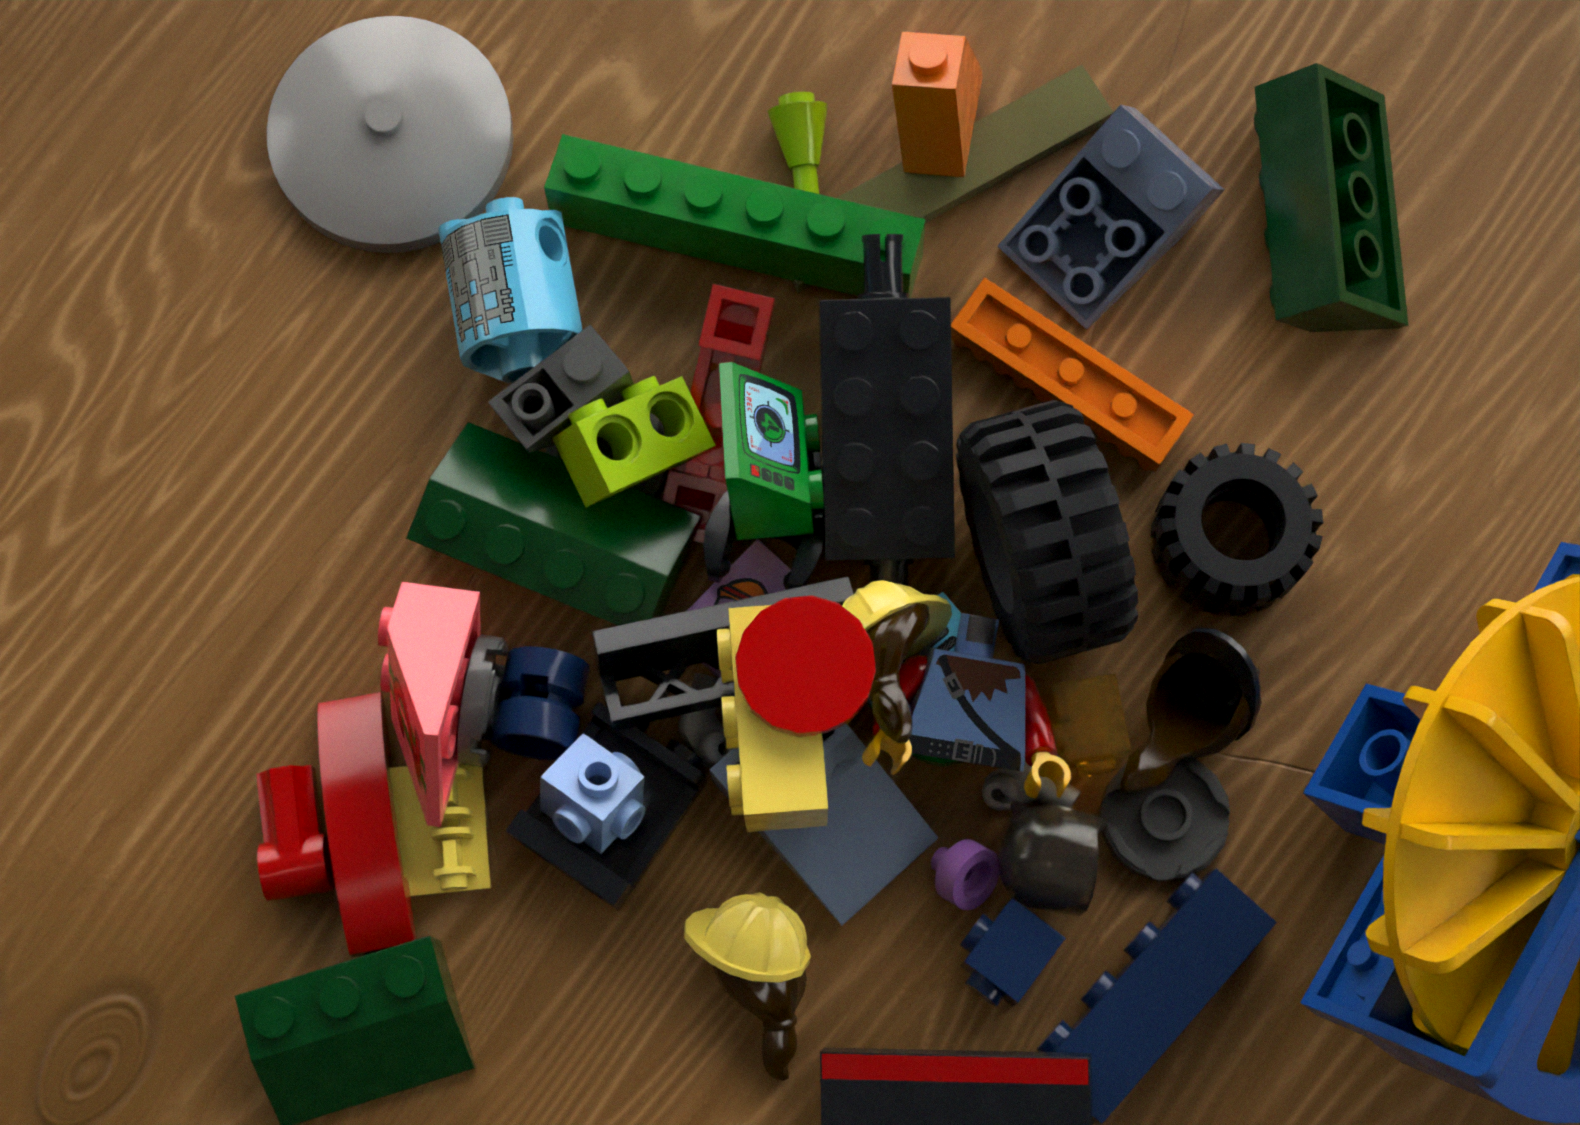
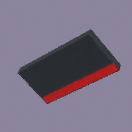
(954, 1087)

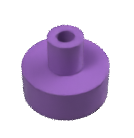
(965, 873)

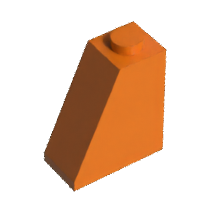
(935, 102)

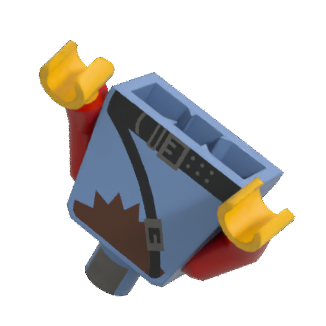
(975, 710)

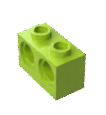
(635, 444)

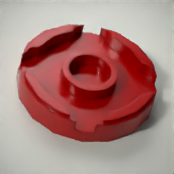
(805, 666)

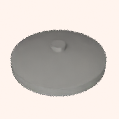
(389, 133)

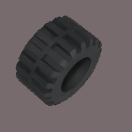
(1264, 489)

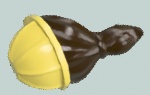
(899, 626)
(760, 963)

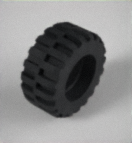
(1047, 531)

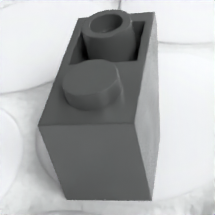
(569, 378)

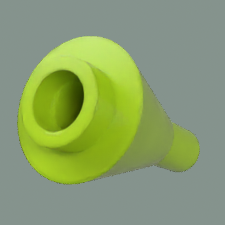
(800, 132)

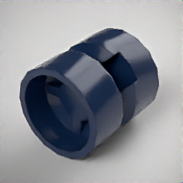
(542, 693)

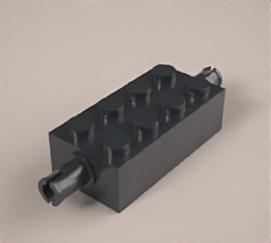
(886, 421)

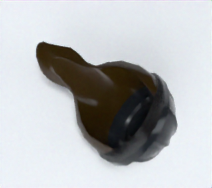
(1195, 706)

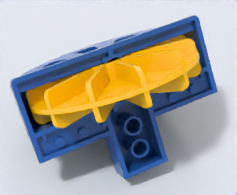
(1473, 914)

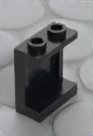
(669, 792)

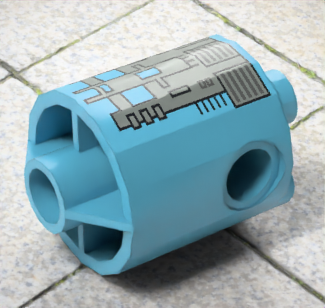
(509, 287)

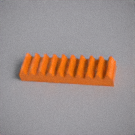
(1069, 371)

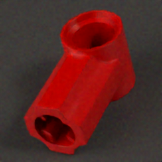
(295, 849)

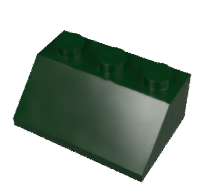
(355, 1031)

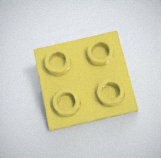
(449, 855)

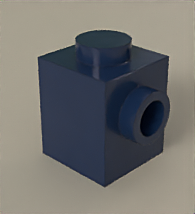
(1008, 953)

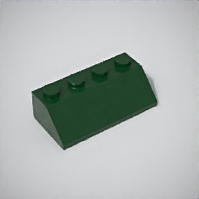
(1329, 203)
(529, 526)

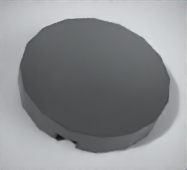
(480, 700)
(1170, 827)

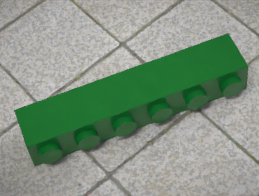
(723, 216)

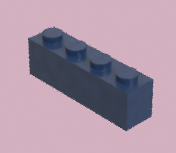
(1162, 986)

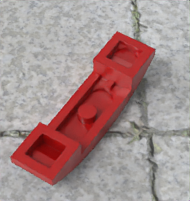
(734, 332)
(363, 824)

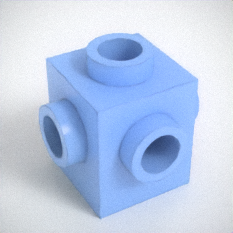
(593, 794)

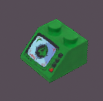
(768, 455)

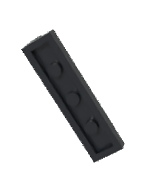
(673, 645)

